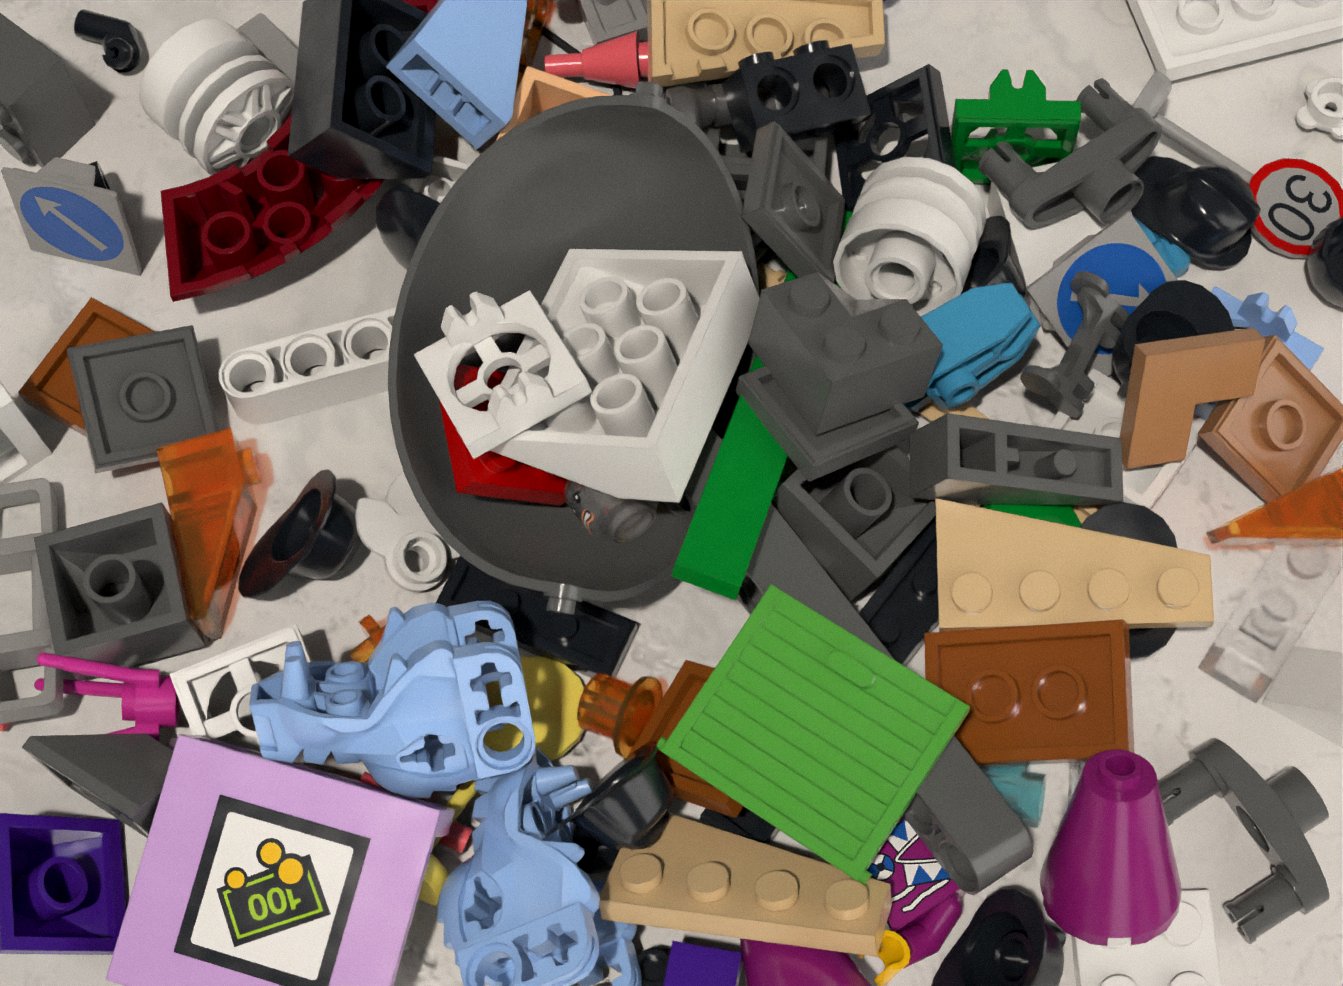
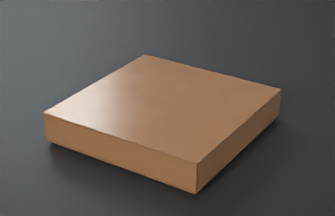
(1280, 432)

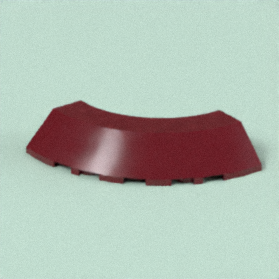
(254, 215)

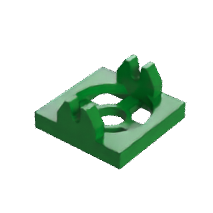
(1015, 112)

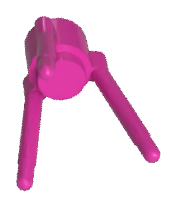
(144, 692)

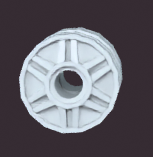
(215, 94)
(911, 234)

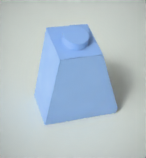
(466, 63)

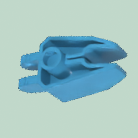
(981, 339)

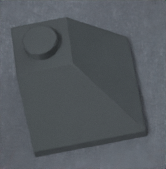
(110, 770)

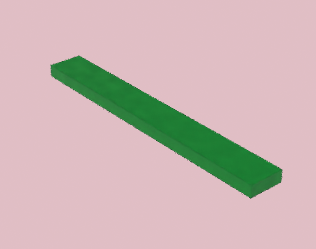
(734, 499)

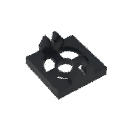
(907, 95)

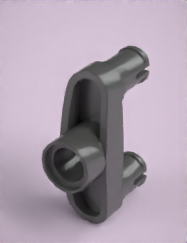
(1091, 177)
(1274, 816)

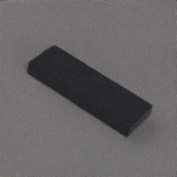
(585, 642)

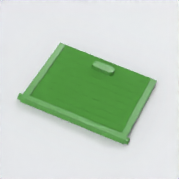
(815, 732)

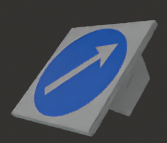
(71, 216)
(1120, 257)

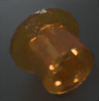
(618, 709)

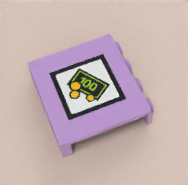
(273, 875)

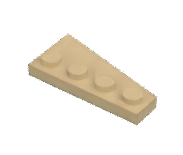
(708, 37)
(1038, 572)
(744, 890)

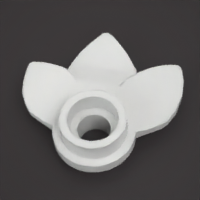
(401, 526)

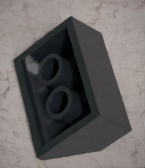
(347, 105)

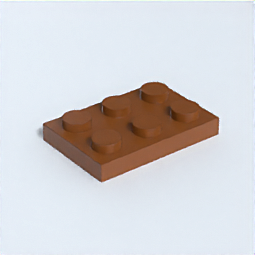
(1037, 690)

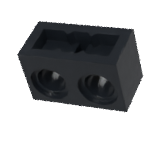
(799, 106)

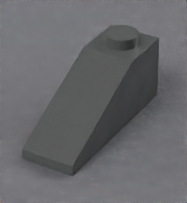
(1013, 464)

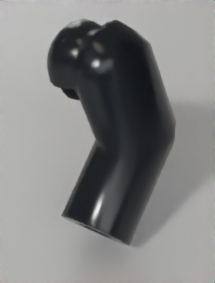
(116, 35)

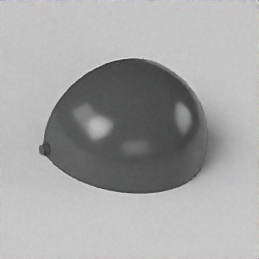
(567, 179)

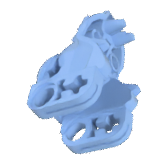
(410, 709)
(521, 902)

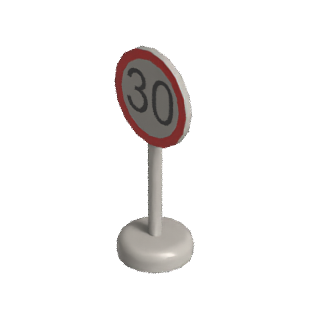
(1292, 193)

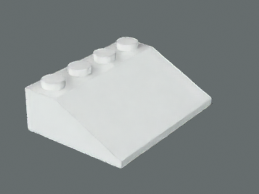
(658, 352)

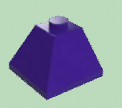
(60, 885)

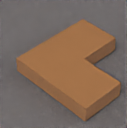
(1172, 379)

